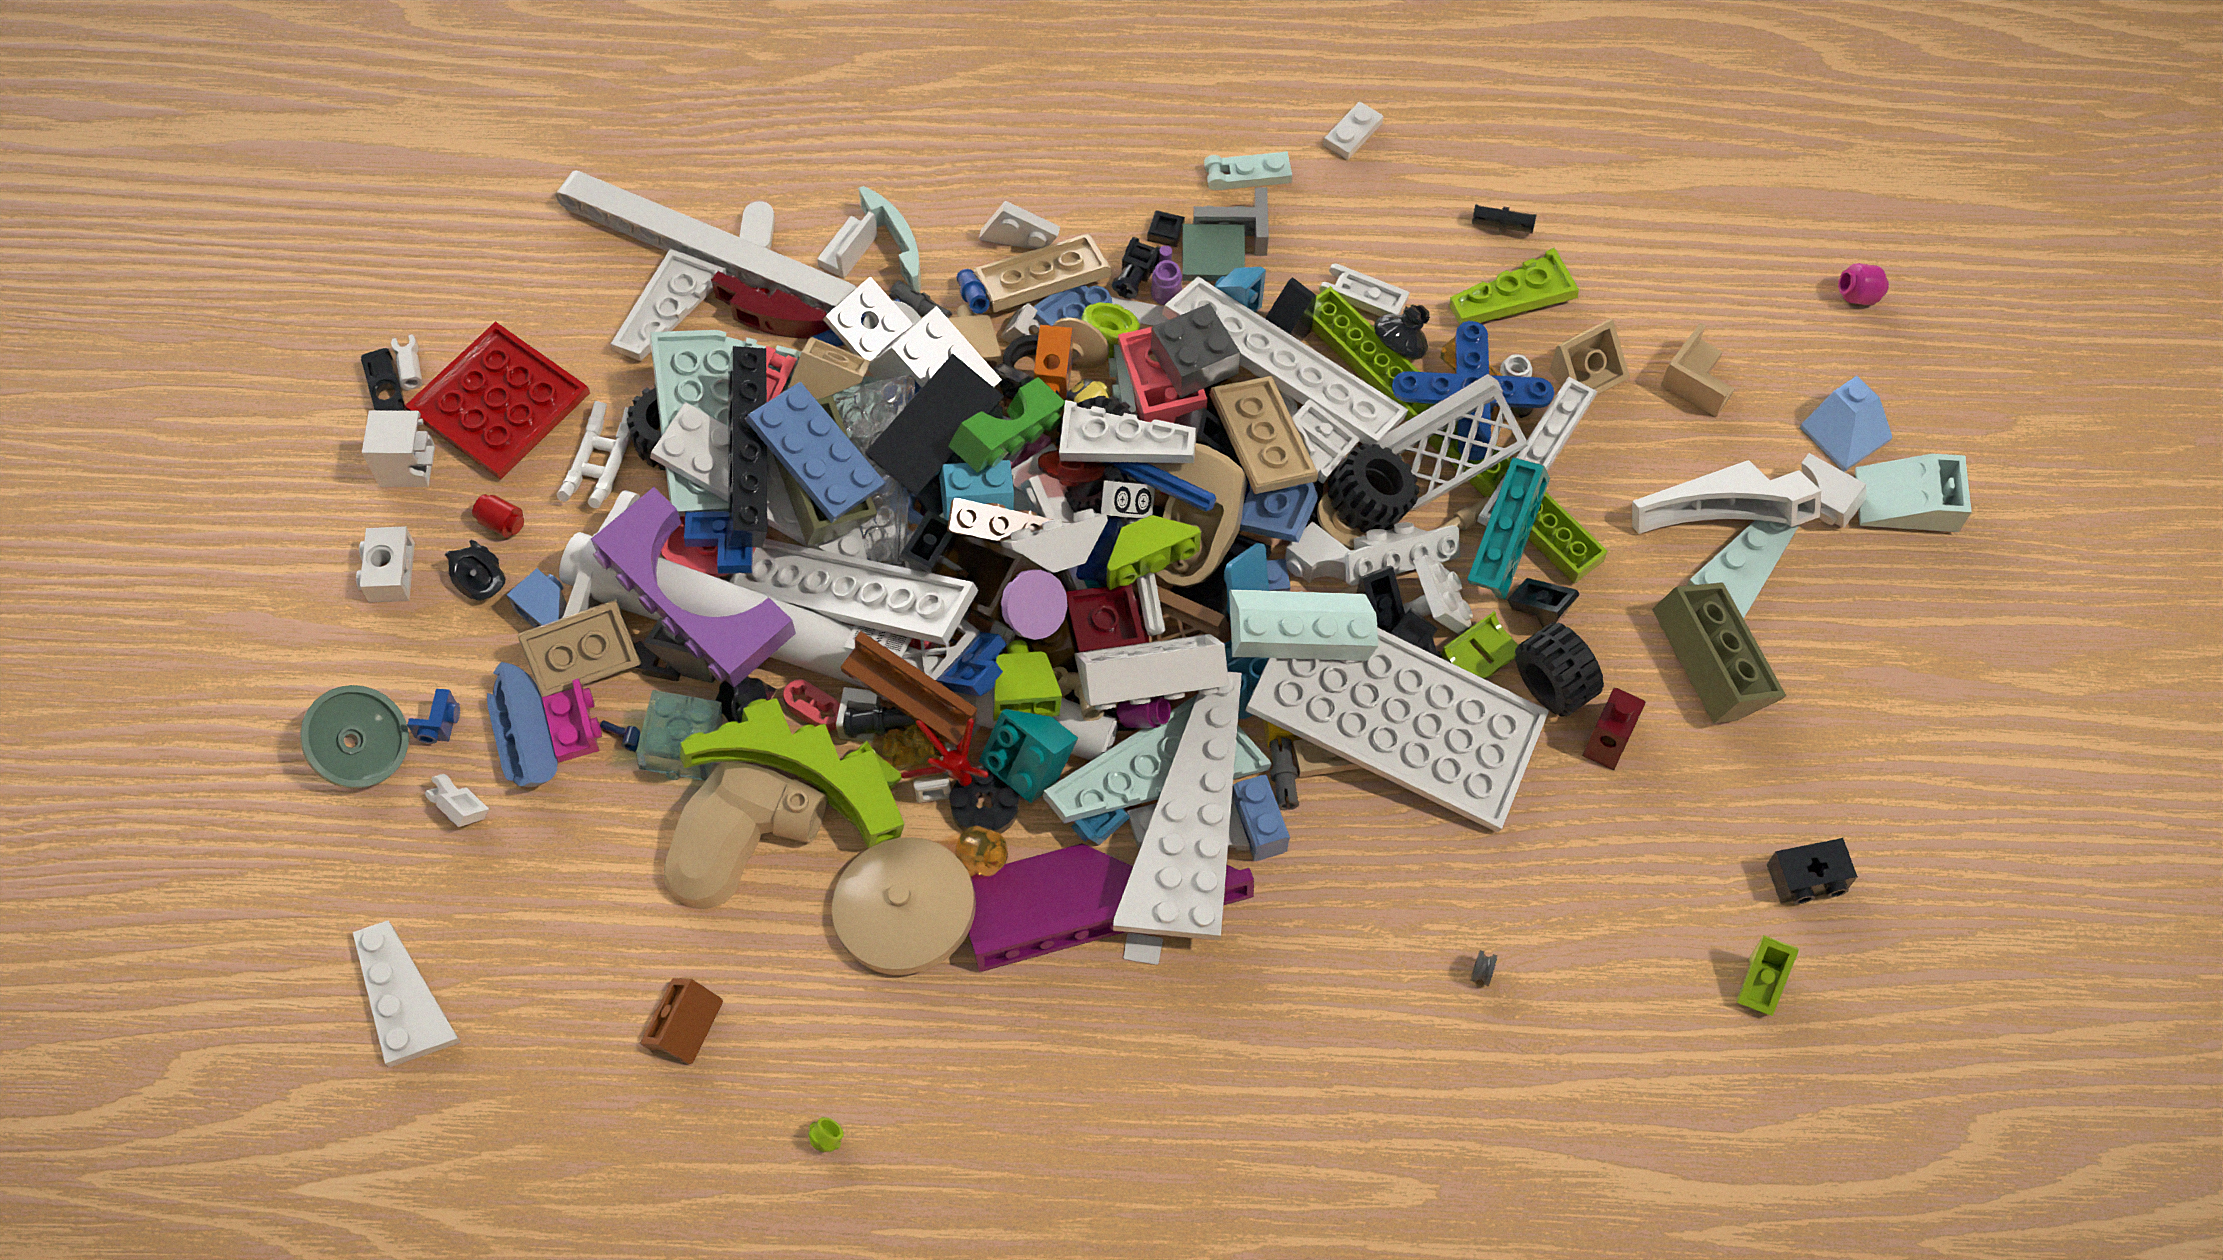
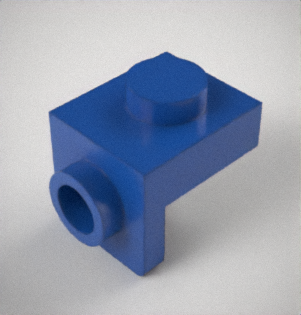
(443, 715)

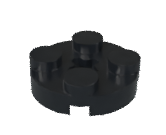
(996, 818)

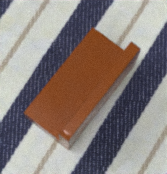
(682, 1020)

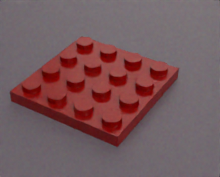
(498, 400)

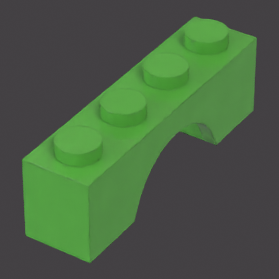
(987, 440)

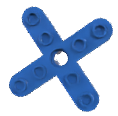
(1471, 365)

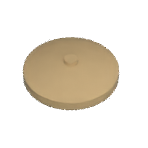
(903, 906)

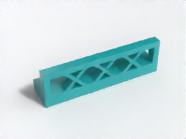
(1509, 527)

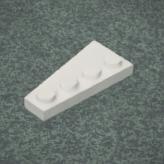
(668, 298)
(1106, 437)
(400, 1000)

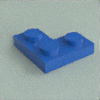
(711, 530)
(975, 667)

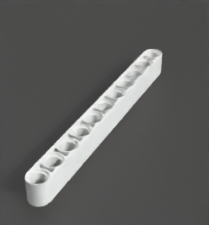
(676, 231)

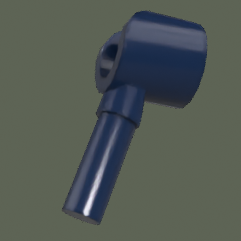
(630, 734)

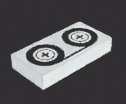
(1127, 499)

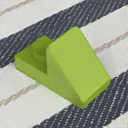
(1767, 975)

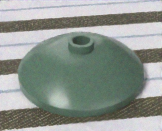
(370, 721)

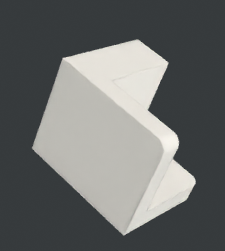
(859, 700)

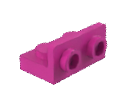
(571, 723)

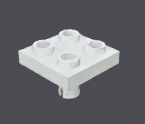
(1441, 596)

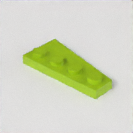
(1527, 288)

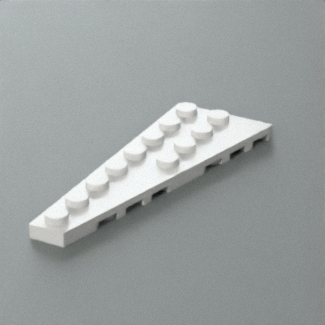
(1184, 853)

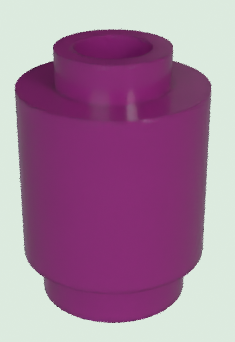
(1144, 715)

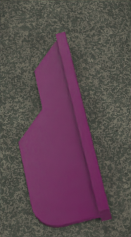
(1058, 903)

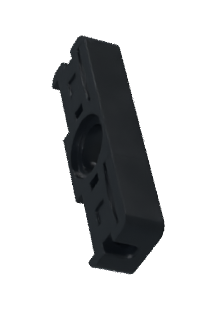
(380, 377)

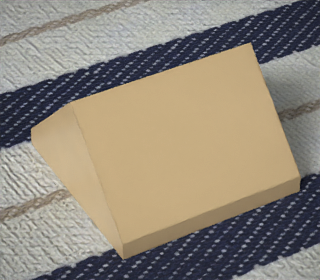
(1591, 358)

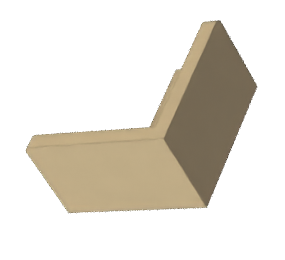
(1690, 376)

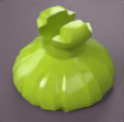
(1110, 321)

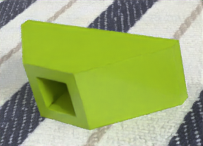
(1150, 547)

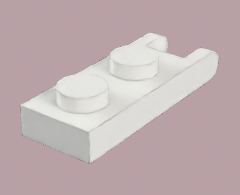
(1367, 291)

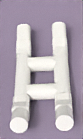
(593, 440)

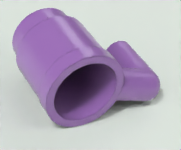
(1166, 278)

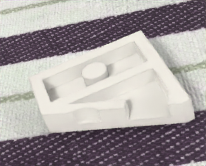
(1018, 228)
(1324, 438)

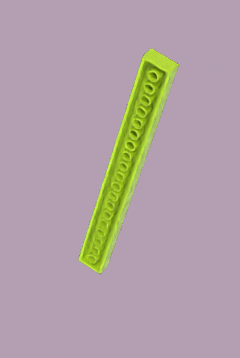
(1355, 341)

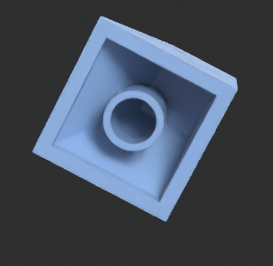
(1849, 424)

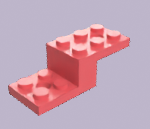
(1153, 390)

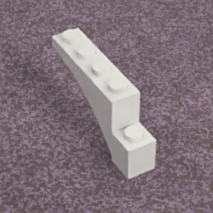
(1731, 494)

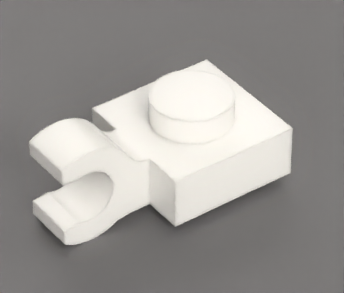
(457, 804)

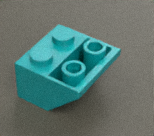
(1028, 752)

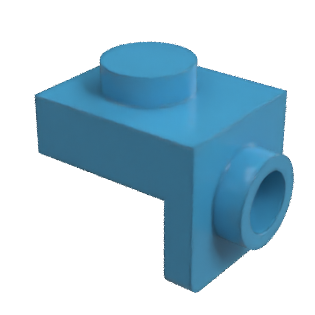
(1100, 826)

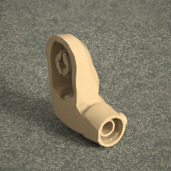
(1219, 526)
(725, 825)

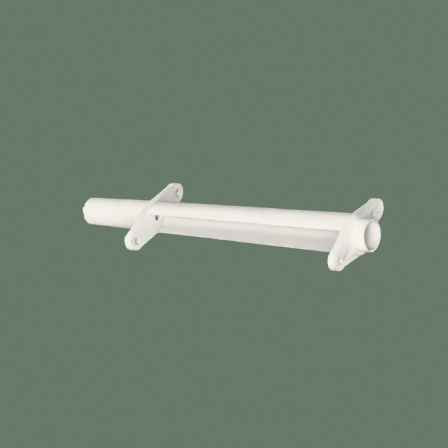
(817, 637)

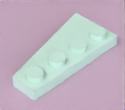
(1747, 561)

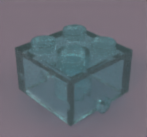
(666, 724)

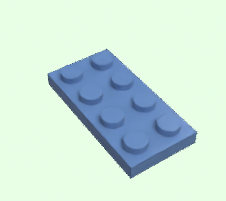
(815, 451)

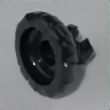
(1404, 331)

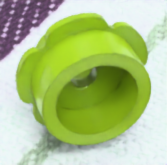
(825, 1135)

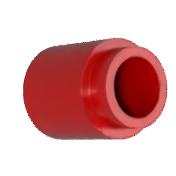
(498, 515)

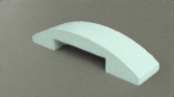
(888, 215)

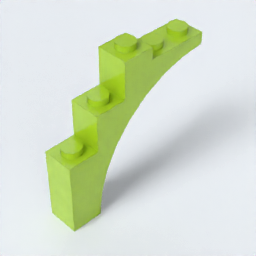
(810, 754)

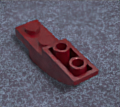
(776, 315)

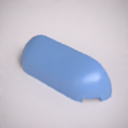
(521, 728)

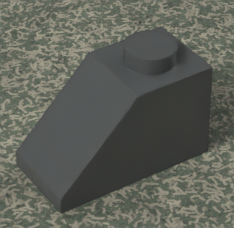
(676, 655)

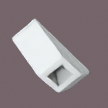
(1059, 543)

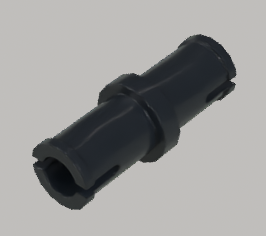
(1504, 219)

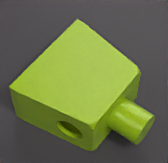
(1026, 683)

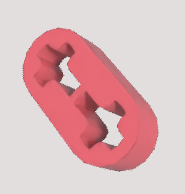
(816, 699)

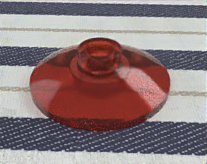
(1069, 472)

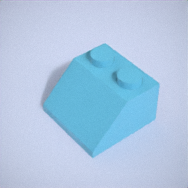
(984, 487)

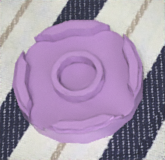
(1034, 604)

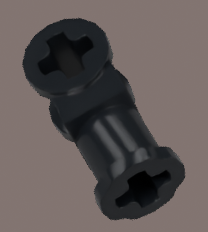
(1136, 267)

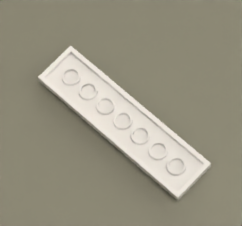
(1295, 366)
(698, 450)
(860, 590)

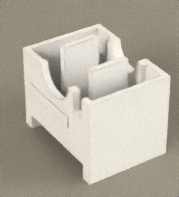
(396, 449)

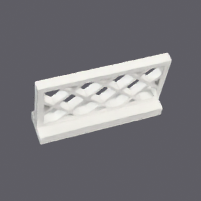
(1445, 415)

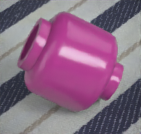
(1863, 284)

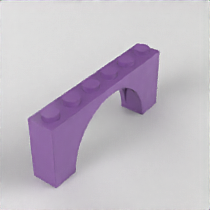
(728, 643)

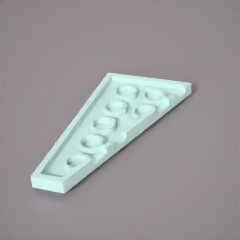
(1137, 770)

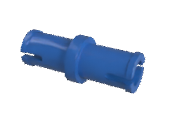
(972, 291)

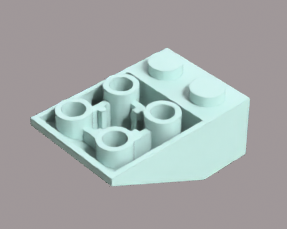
(1916, 493)

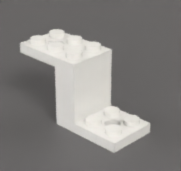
(898, 345)

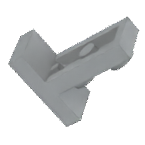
(1253, 218)

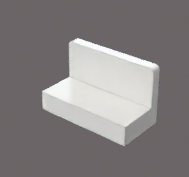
(848, 245)

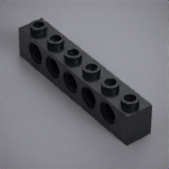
(746, 449)

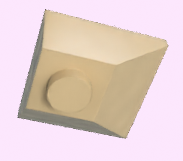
(828, 369)

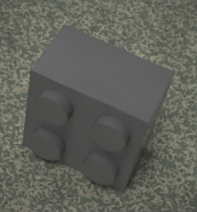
(1195, 350)

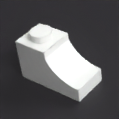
(1840, 491)
(1316, 555)

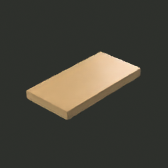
(1042, 272)
(1263, 434)

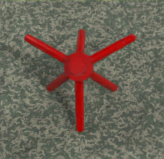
(954, 761)

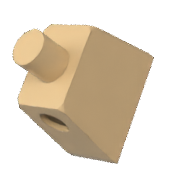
(979, 333)

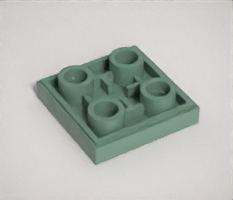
(1211, 250)

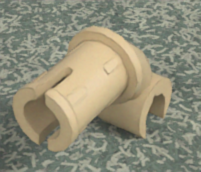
(1071, 681)

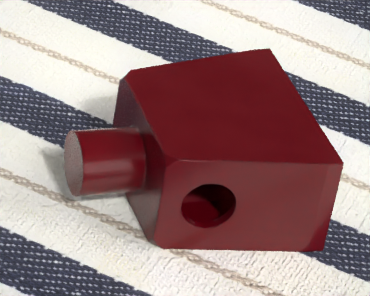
(1616, 722)

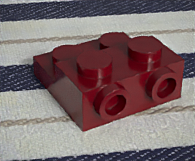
(1105, 618)

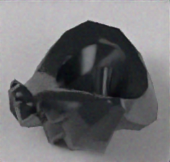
(475, 571)

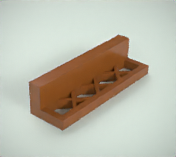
(908, 689)

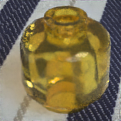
(982, 850)

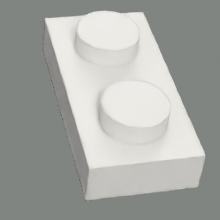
(1353, 130)

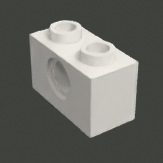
(393, 580)

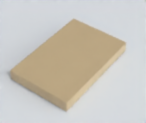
(580, 647)

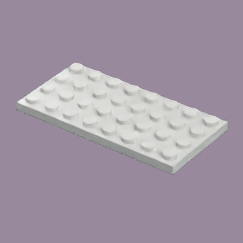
(1409, 723)

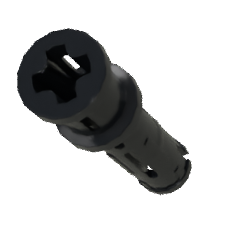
(875, 721)

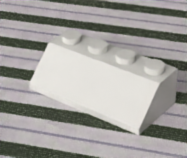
(1152, 670)

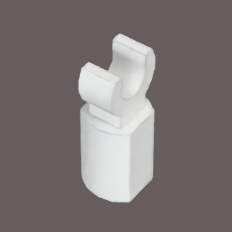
(408, 364)

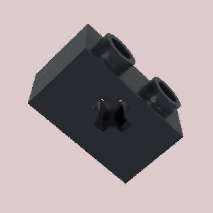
(1812, 871)

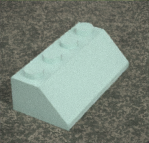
(1302, 625)

